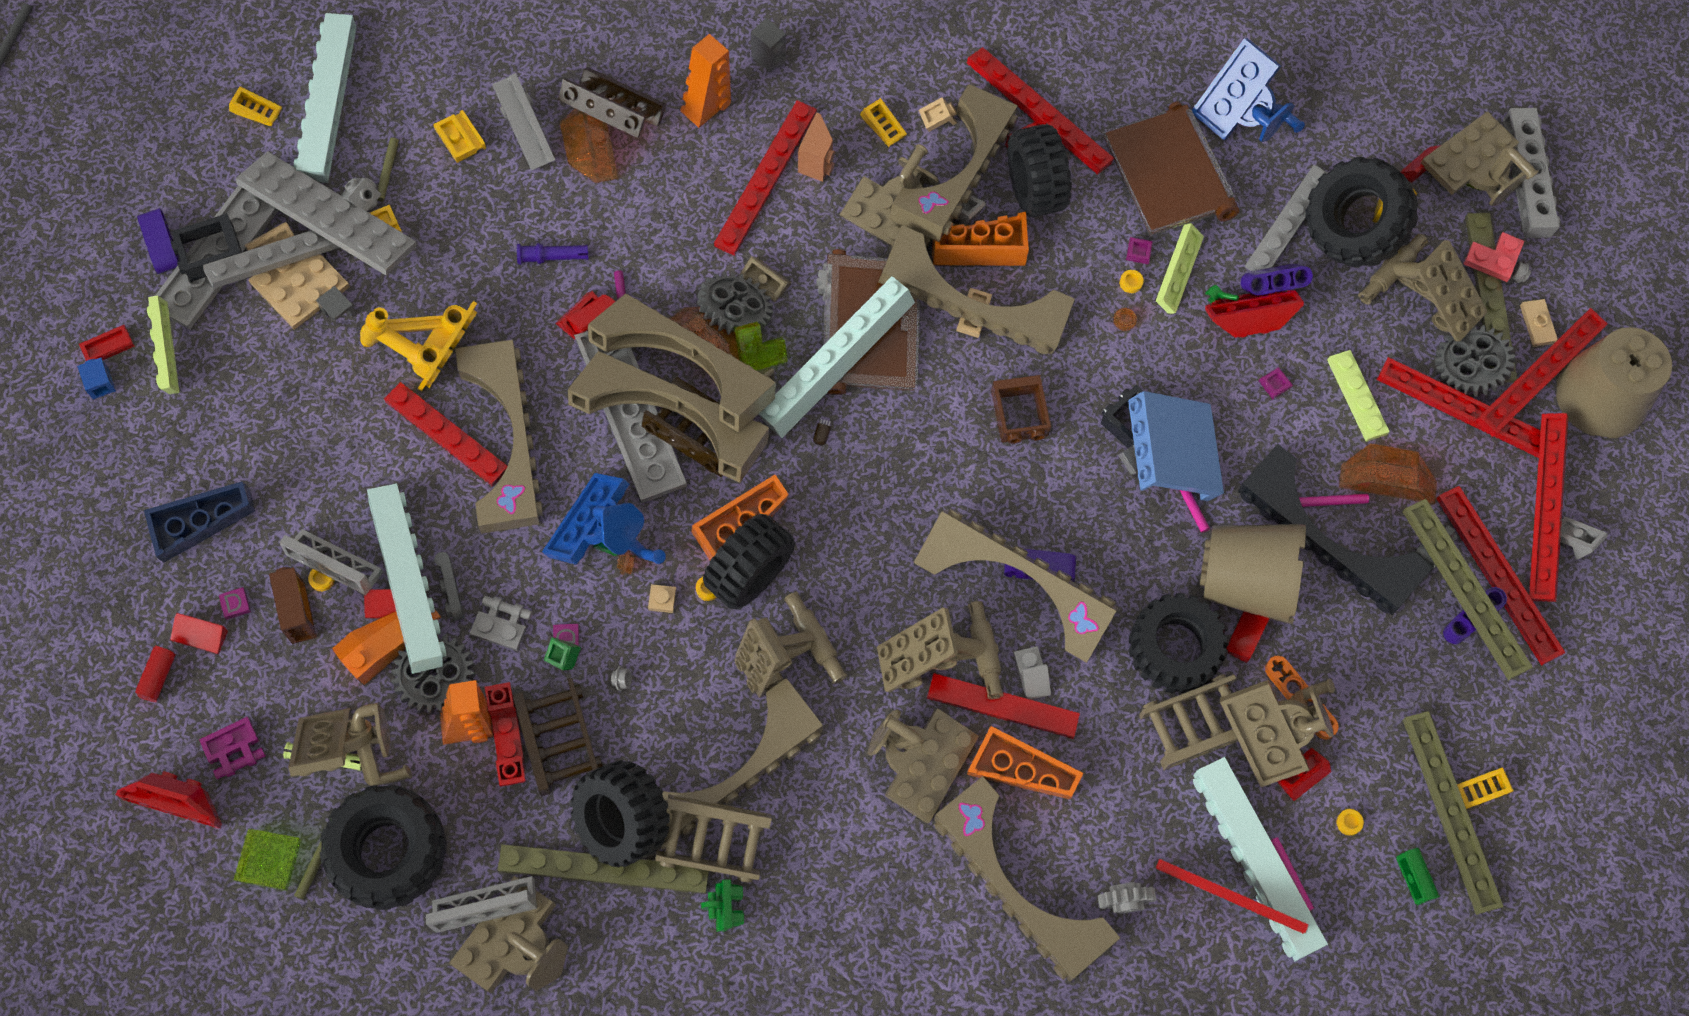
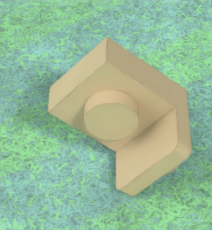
(938, 113)

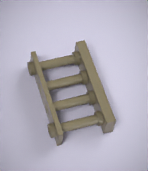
(1196, 746)
(730, 817)

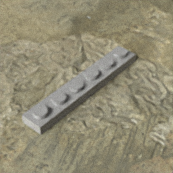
(1285, 225)
(266, 258)

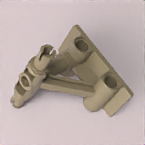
(1437, 278)
(935, 646)
(765, 654)

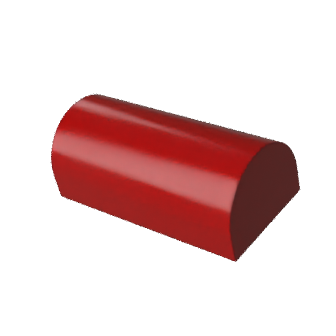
(155, 674)

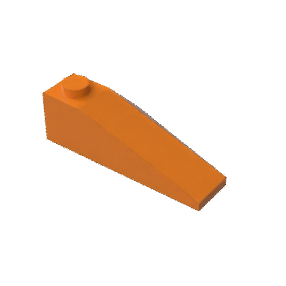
(372, 647)

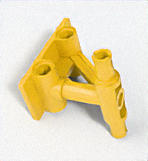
(445, 334)

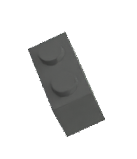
(768, 45)

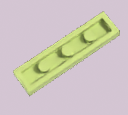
(1179, 268)
(164, 350)
(1358, 395)

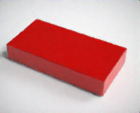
(107, 344)

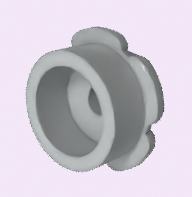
(1520, 272)
(621, 678)

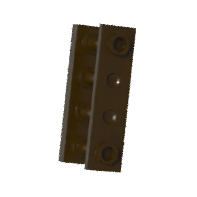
(612, 102)
(675, 436)
(540, 754)

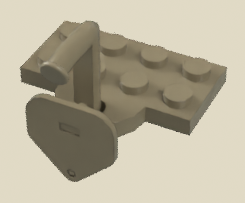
(1480, 157)
(871, 203)
(1275, 729)
(327, 737)
(927, 762)
(505, 944)

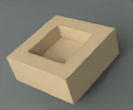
(662, 598)

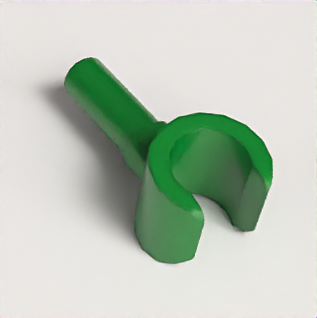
(1216, 293)

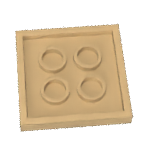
(296, 286)

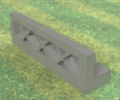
(523, 122)
(330, 566)
(486, 908)

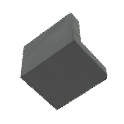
(335, 304)

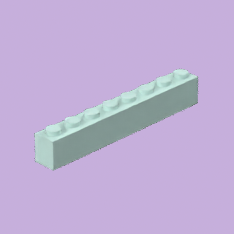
(326, 96)
(837, 356)
(405, 578)
(1257, 855)

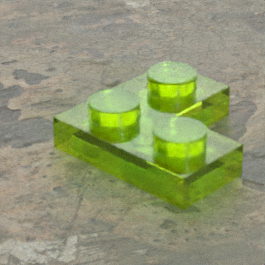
(757, 353)

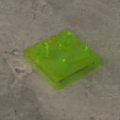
(267, 859)

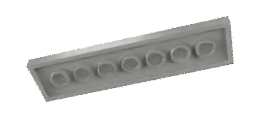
(326, 213)
(190, 299)
(647, 457)

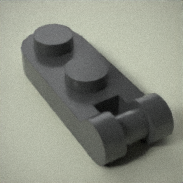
(449, 586)

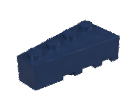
(191, 520)

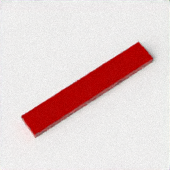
(1007, 707)
(1232, 896)

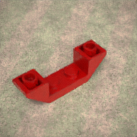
(506, 733)

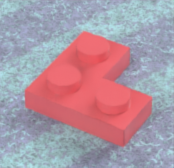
(1495, 262)

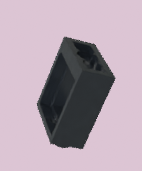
(200, 230)
(1112, 424)

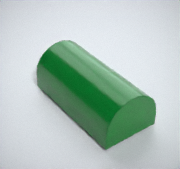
(1417, 876)

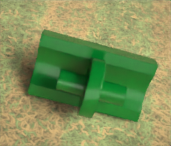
(720, 905)

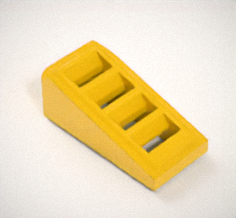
(244, 111)
(868, 117)
(1503, 782)

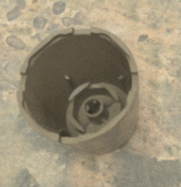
(1614, 382)
(1254, 568)

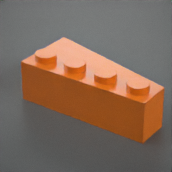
(707, 82)
(985, 243)
(718, 526)
(465, 714)
(1020, 765)

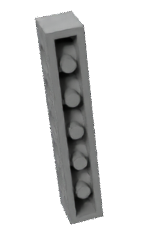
(1535, 193)

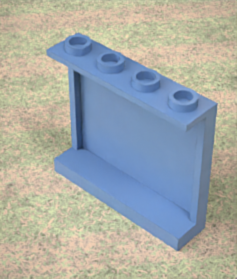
(1175, 444)

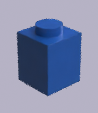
(96, 378)

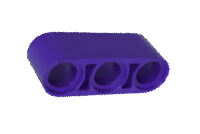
(158, 240)
(1286, 281)
(1057, 560)
(1463, 622)

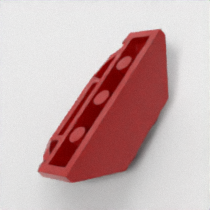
(1254, 312)
(172, 797)

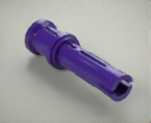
(540, 253)

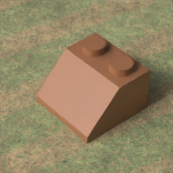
(816, 151)

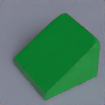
(562, 654)

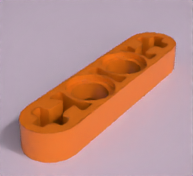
(1295, 677)

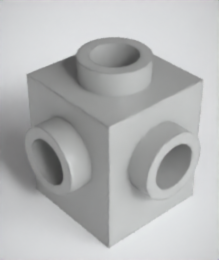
(361, 193)

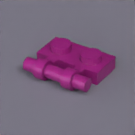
(229, 741)

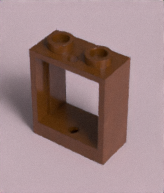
(1018, 387)
(292, 605)

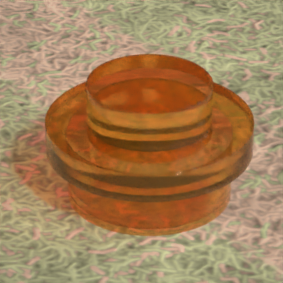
(1125, 319)
(625, 563)

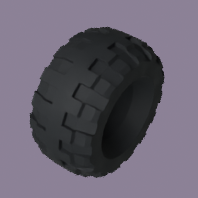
(1344, 186)
(353, 823)

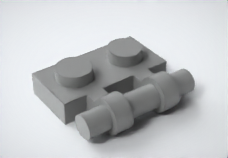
(498, 630)

